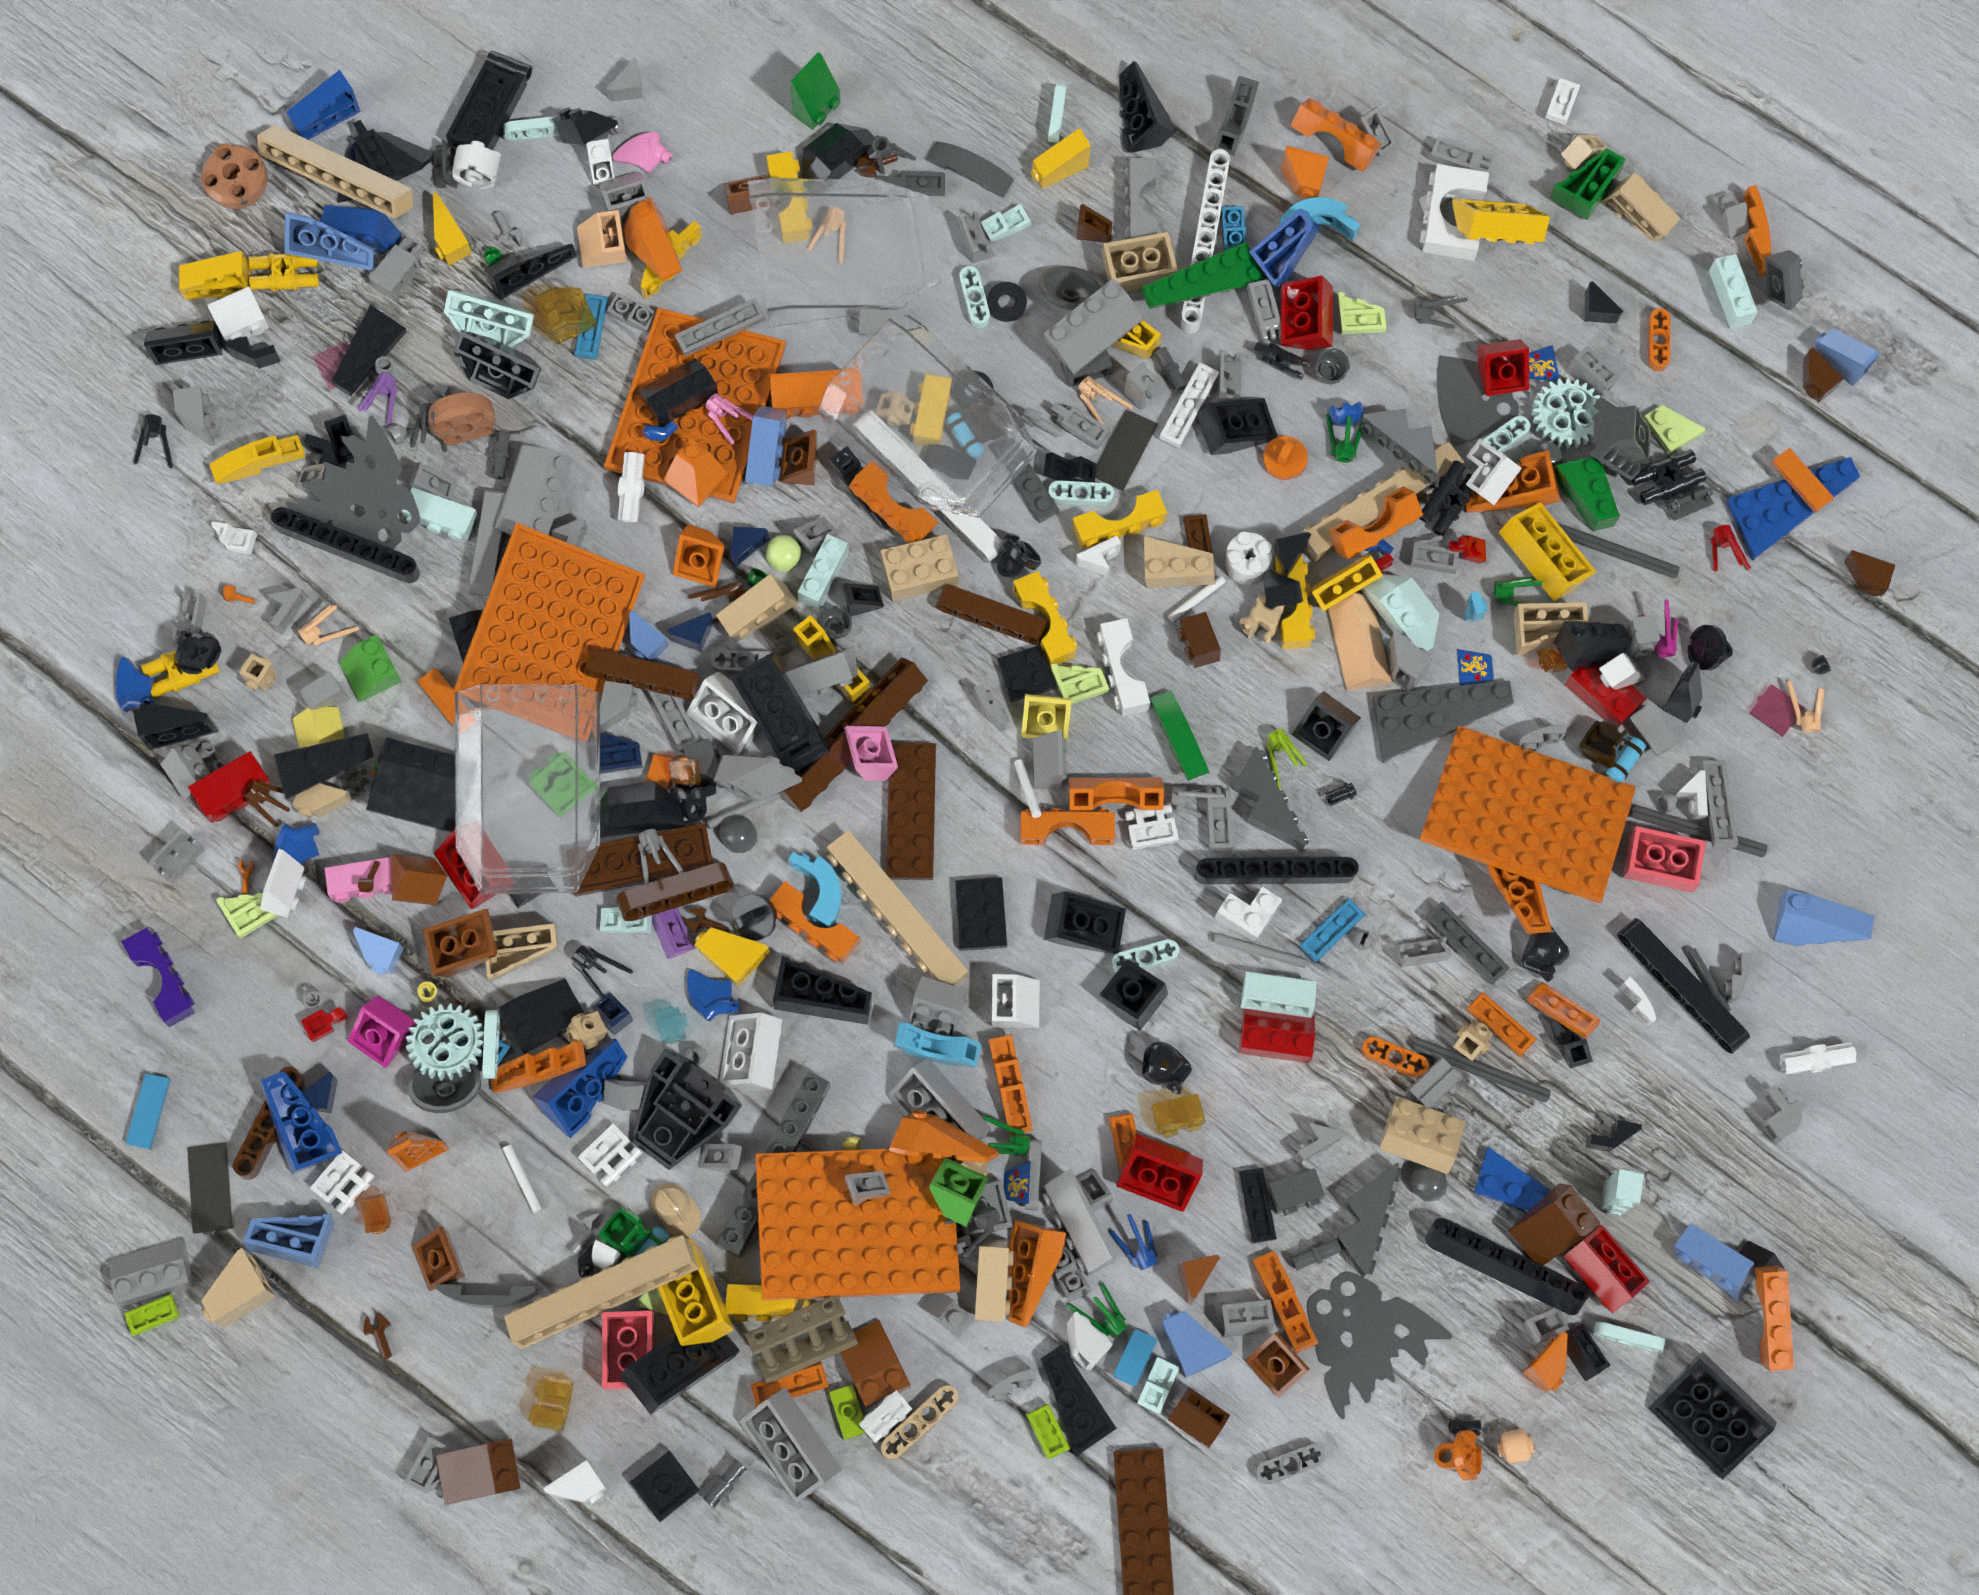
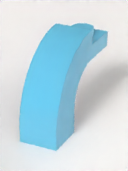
(1327, 212)
(830, 899)
(938, 1048)

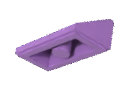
(672, 933)

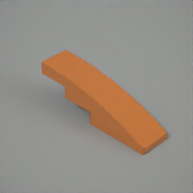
(1758, 236)
(540, 1067)
(1010, 1083)
(1285, 1302)

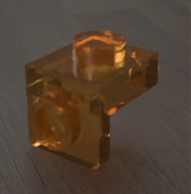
(1551, 660)
(684, 770)
(375, 1214)

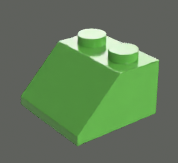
(369, 668)
(957, 1190)

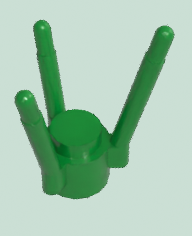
(1344, 451)
(1505, 588)
(1016, 1144)
(1113, 1323)

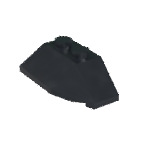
(836, 152)
(496, 365)
(638, 809)

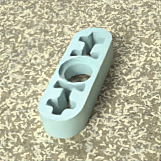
(1057, 113)
(530, 129)
(976, 288)
(1506, 430)
(1088, 486)
(1164, 959)
(491, 1044)
(1629, 1337)

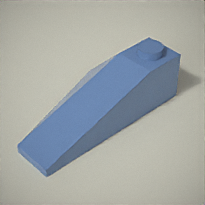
(318, 241)
(1813, 920)

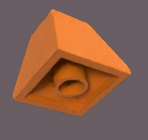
(1304, 171)
(695, 473)
(698, 556)
(1549, 1364)

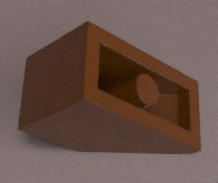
(1819, 376)
(1869, 572)

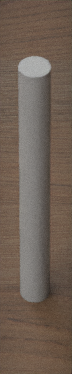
(740, 810)
(1260, 950)

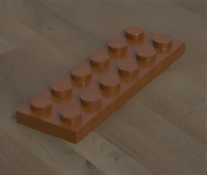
(911, 812)
(620, 864)
(1143, 1522)

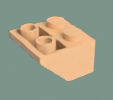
(602, 240)

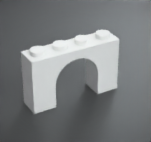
(1439, 235)

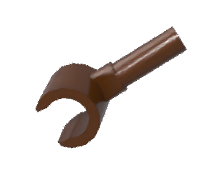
(367, 884)

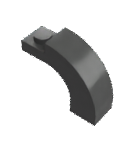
(1237, 115)

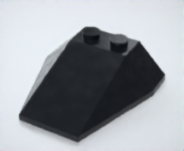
(681, 1109)

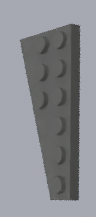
(1427, 714)

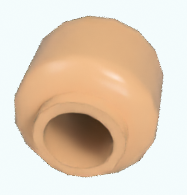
(1516, 1446)

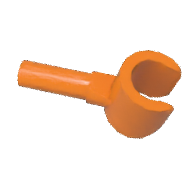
(230, 595)
(246, 875)

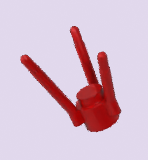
(1725, 537)

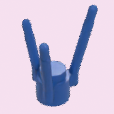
(1146, 1255)

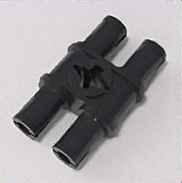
(1666, 486)
(1447, 498)

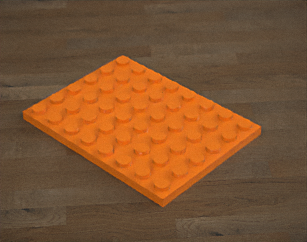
(742, 375)
(548, 614)
(1528, 814)
(826, 1246)

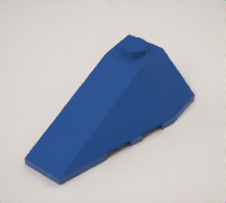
(571, 1096)
(300, 1129)

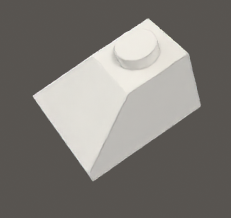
(578, 1485)

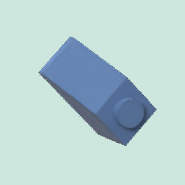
(645, 639)

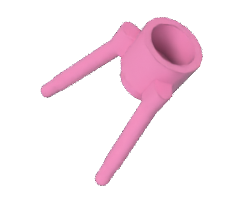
(720, 407)

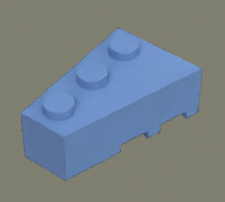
(766, 446)
(291, 1239)
(1715, 1261)

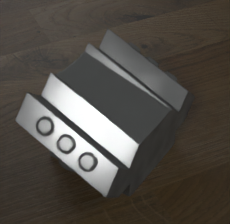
(1620, 438)

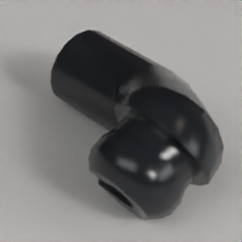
(585, 1263)

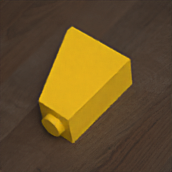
(1062, 159)
(731, 954)

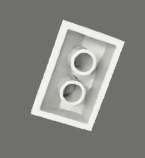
(724, 713)
(751, 1051)

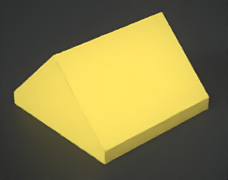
(1045, 715)
(318, 726)

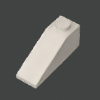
(1621, 672)

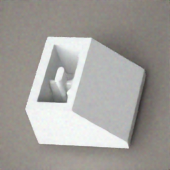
(1015, 1001)

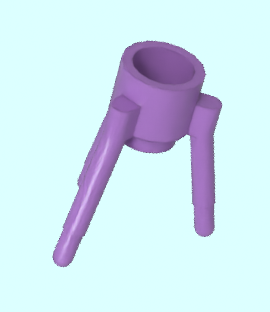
(383, 386)

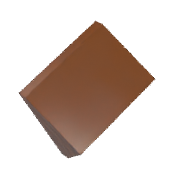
(738, 194)
(799, 459)
(416, 879)
(438, 1258)
(1195, 1274)
(1277, 1364)

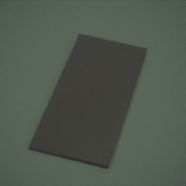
(1124, 449)
(209, 1188)

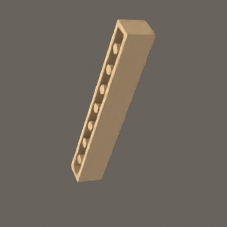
(335, 171)
(1370, 504)
(895, 910)
(601, 1292)

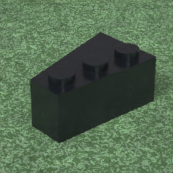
(1591, 643)

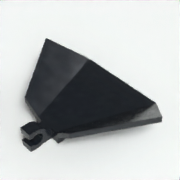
(386, 154)

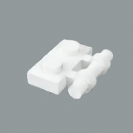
(1154, 832)
(604, 1149)
(336, 1177)
(885, 1416)

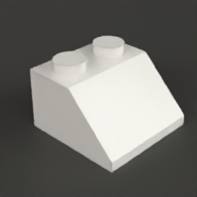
(238, 315)
(282, 885)

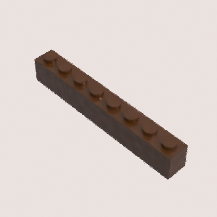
(874, 709)

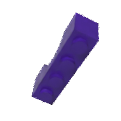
(172, 1001)

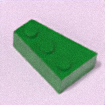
(1589, 184)
(1589, 490)

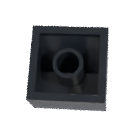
(581, 126)
(1326, 725)
(1134, 994)

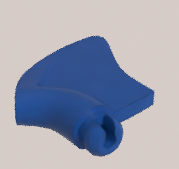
(132, 686)
(298, 842)
(710, 996)

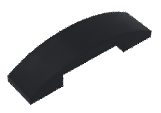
(848, 467)

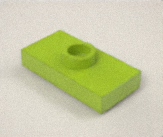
(152, 1315)
(847, 1411)
(1048, 1431)

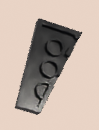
(372, 340)
(313, 764)
(1080, 1408)

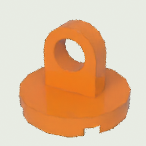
(1285, 457)
(1465, 1455)

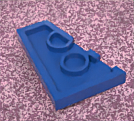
(1507, 1183)

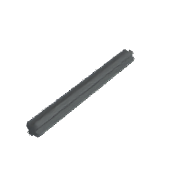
(1621, 552)
(1692, 829)
(1483, 1070)

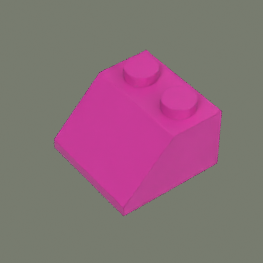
(380, 1030)

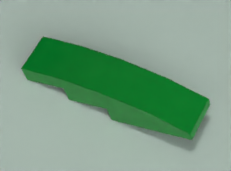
(1179, 735)

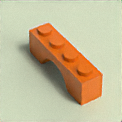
(1358, 146)
(871, 487)
(1399, 510)
(1093, 792)
(1096, 826)
(835, 941)
(1776, 1342)

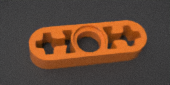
(1663, 331)
(1414, 1057)

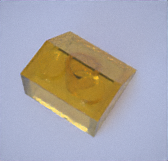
(565, 312)

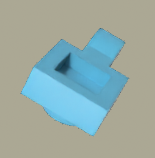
(1476, 607)

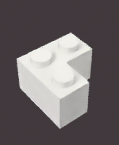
(1493, 473)
(1249, 919)

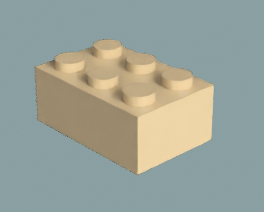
(1139, 260)
(919, 567)
(1422, 1135)

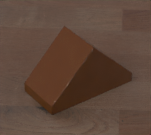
(1093, 226)

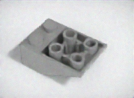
(754, 776)

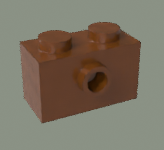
(1199, 640)
(1199, 1417)

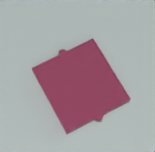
(330, 361)
(1775, 710)

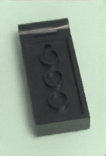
(490, 101)
(780, 713)
(675, 1369)

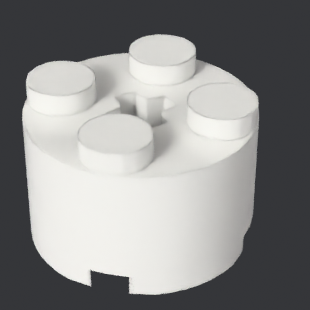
(476, 165)
(1250, 546)

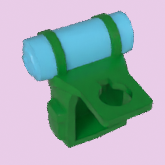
(628, 1234)

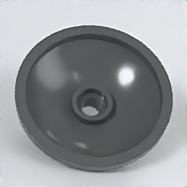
(1068, 286)
(444, 1095)

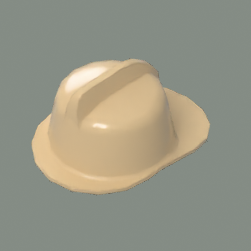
(675, 1209)

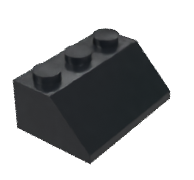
(183, 342)
(678, 392)

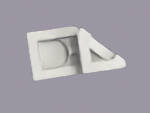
(235, 538)

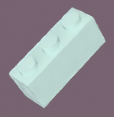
(1733, 291)
(443, 515)
(823, 572)
(1278, 994)
(1621, 1192)

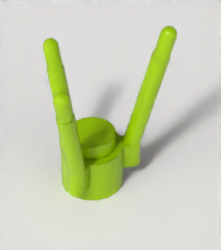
(1280, 742)

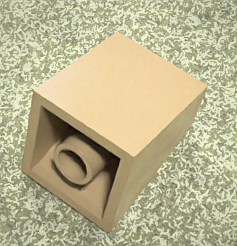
(236, 1290)

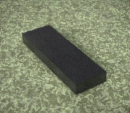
(1257, 1205)

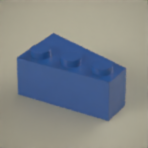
(324, 107)
(363, 225)
(1285, 246)

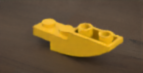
(688, 237)
(253, 457)

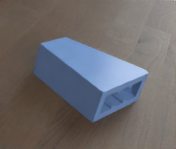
(1846, 355)
(1192, 1343)

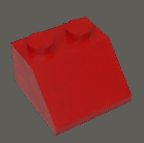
(1504, 367)

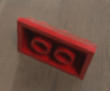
(1307, 314)
(1608, 703)
(225, 788)
(458, 872)
(1277, 1036)
(1160, 1173)
(1606, 1269)

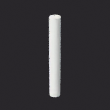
(1194, 600)
(1027, 788)
(522, 1179)

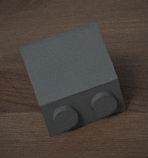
(1784, 278)

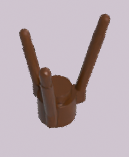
(731, 591)
(257, 793)

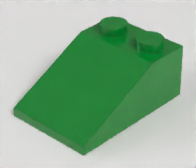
(814, 93)

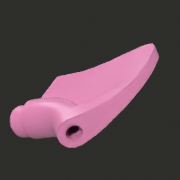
(643, 152)

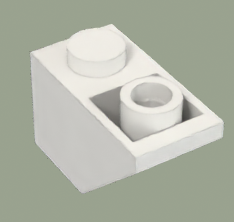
(600, 159)
(1085, 1342)

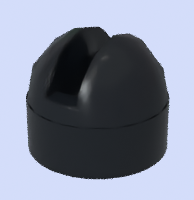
(1822, 664)

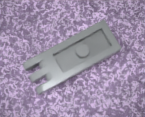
(1460, 155)
(1264, 309)
(1220, 821)

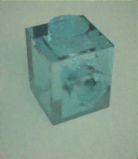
(671, 1024)

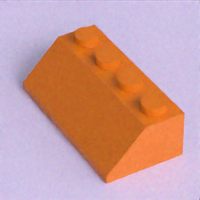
(800, 391)

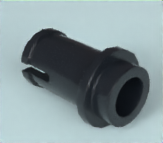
(1340, 794)
(1457, 1424)

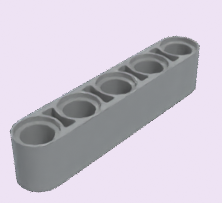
(488, 545)

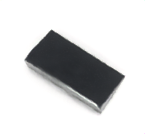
(1585, 1353)

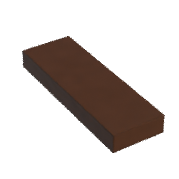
(1198, 533)

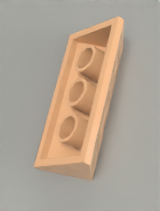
(1359, 643)

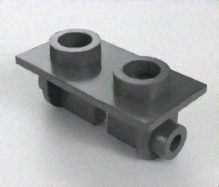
(444, 156)
(1689, 502)

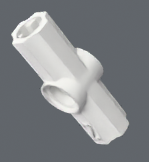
(631, 487)
(1817, 1058)

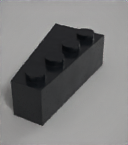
(819, 994)

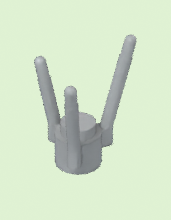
(1183, 794)
(651, 844)

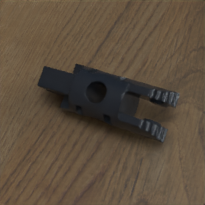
(1271, 354)

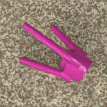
(1667, 645)

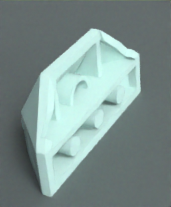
(488, 317)
(1404, 608)

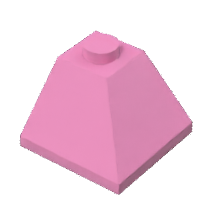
(871, 752)

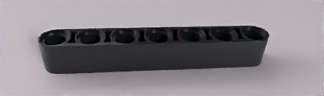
(335, 540)
(1287, 866)
(1683, 985)
(1506, 1266)

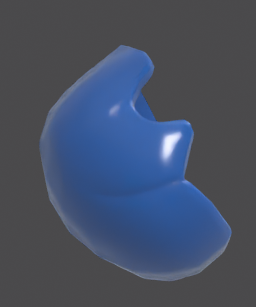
(1339, 415)

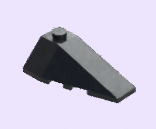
(1144, 116)
(519, 271)
(1686, 695)

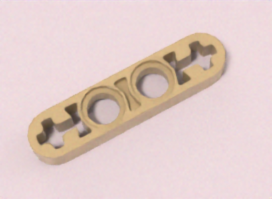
(921, 1424)

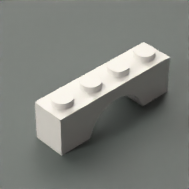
(1130, 693)

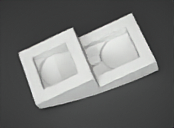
(1643, 1008)
(604, 1256)

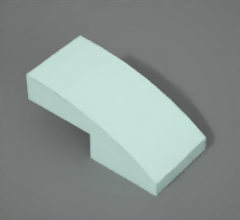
(1006, 224)
(613, 922)
(1158, 1385)

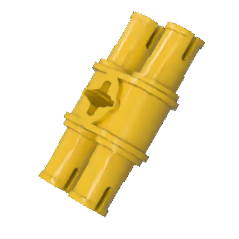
(276, 264)
(175, 680)

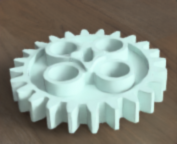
(1548, 416)
(432, 1027)

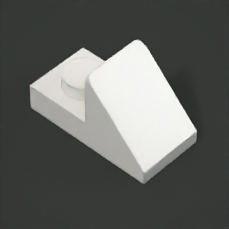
(1094, 558)
(1696, 790)

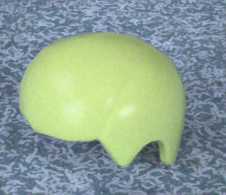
(783, 553)

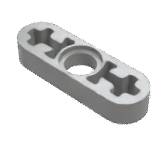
(738, 654)
(1035, 1157)
(1304, 1452)

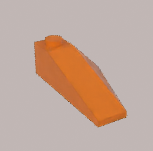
(1532, 485)
(1524, 899)
(414, 1149)
(1034, 1262)

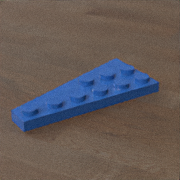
(1777, 509)

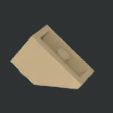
(1582, 150)
(320, 800)

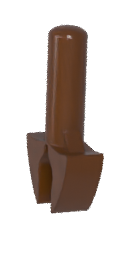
(873, 164)
(704, 922)
(379, 1334)

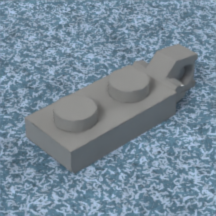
(1080, 424)

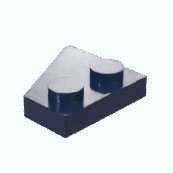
(618, 754)

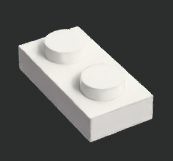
(1562, 101)

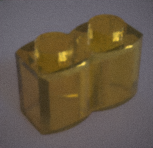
(1178, 1115)
(552, 1403)

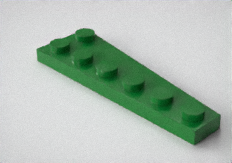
(1216, 274)

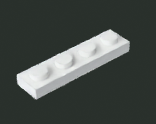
(1189, 405)

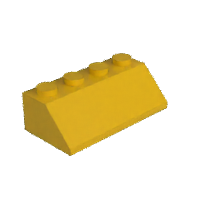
(1500, 221)
(1547, 551)
(696, 1305)

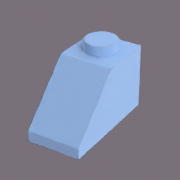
(378, 951)

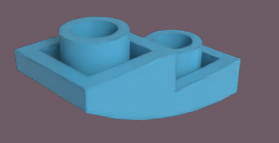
(1233, 226)
(1135, 1357)

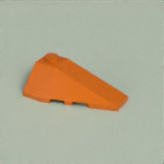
(650, 239)
(931, 1134)

